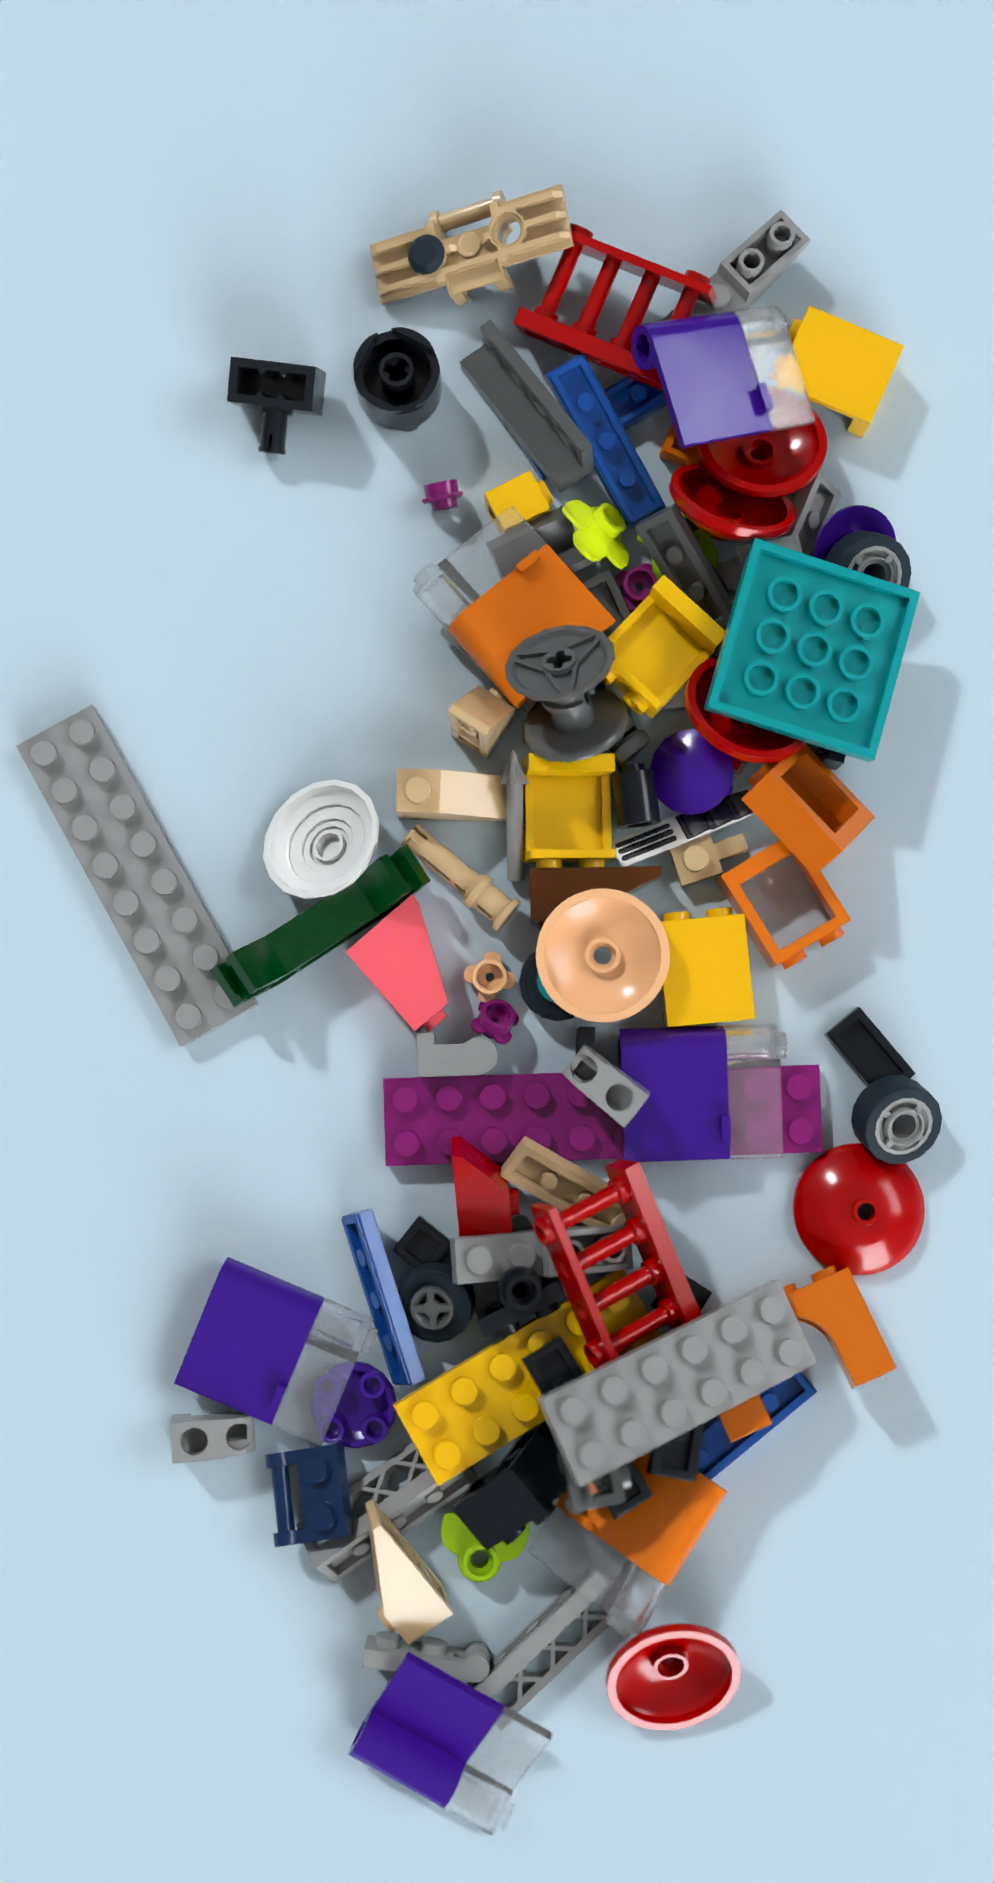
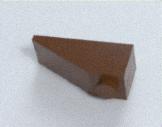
(554, 885)

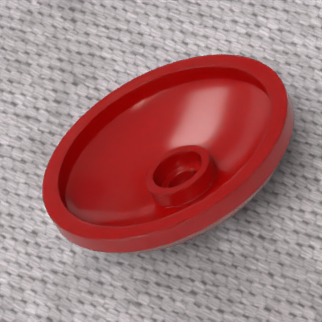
(783, 464)
(726, 512)
(729, 735)
(828, 1206)
(673, 1676)

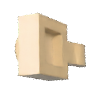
(702, 858)

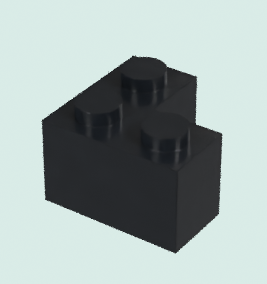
(514, 1491)

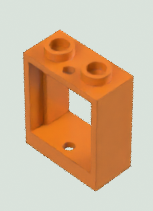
(807, 808)
(792, 953)

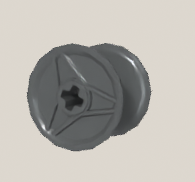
(562, 673)

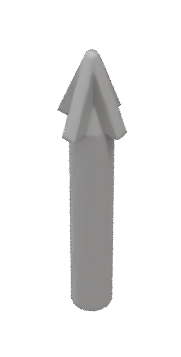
(514, 779)

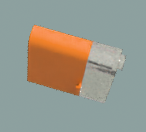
(504, 590)
(632, 1559)

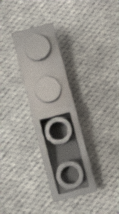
(754, 266)
(490, 1255)

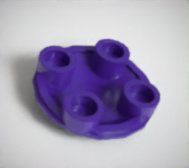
(691, 773)
(364, 1409)

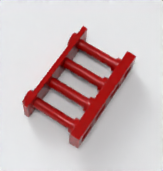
(580, 337)
(659, 1265)

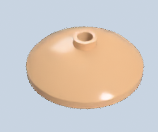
(636, 947)

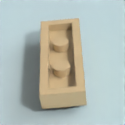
(556, 1180)

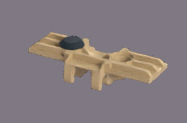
(477, 257)

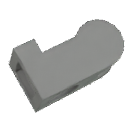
(472, 1058)
(606, 1085)
(211, 1436)

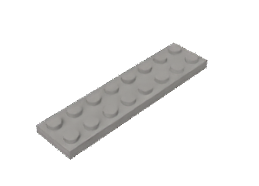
(133, 871)

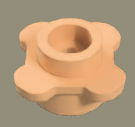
(490, 964)

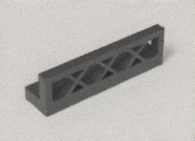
(528, 409)

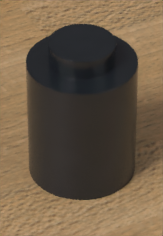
(635, 797)

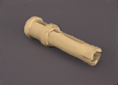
(475, 888)

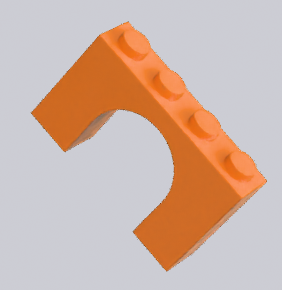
(838, 1312)

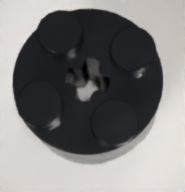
(389, 357)

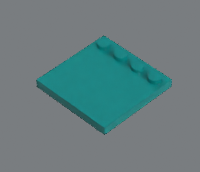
(812, 650)

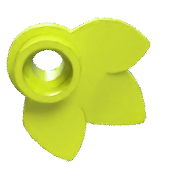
(598, 532)

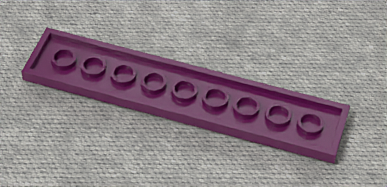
(547, 1108)

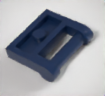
(322, 1490)

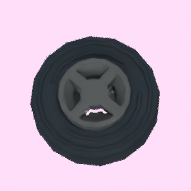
(424, 1313)

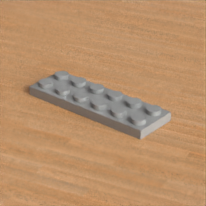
(676, 1382)

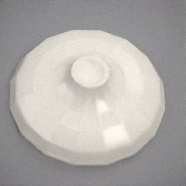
(321, 839)

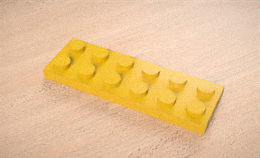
(492, 1394)

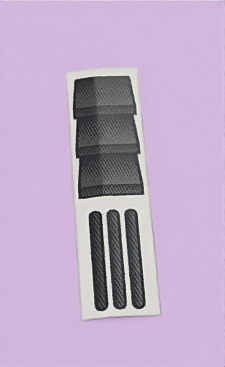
(680, 829)

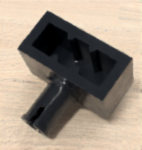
(278, 393)

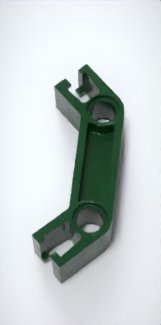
(321, 927)

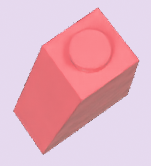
(403, 966)

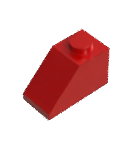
(481, 1194)

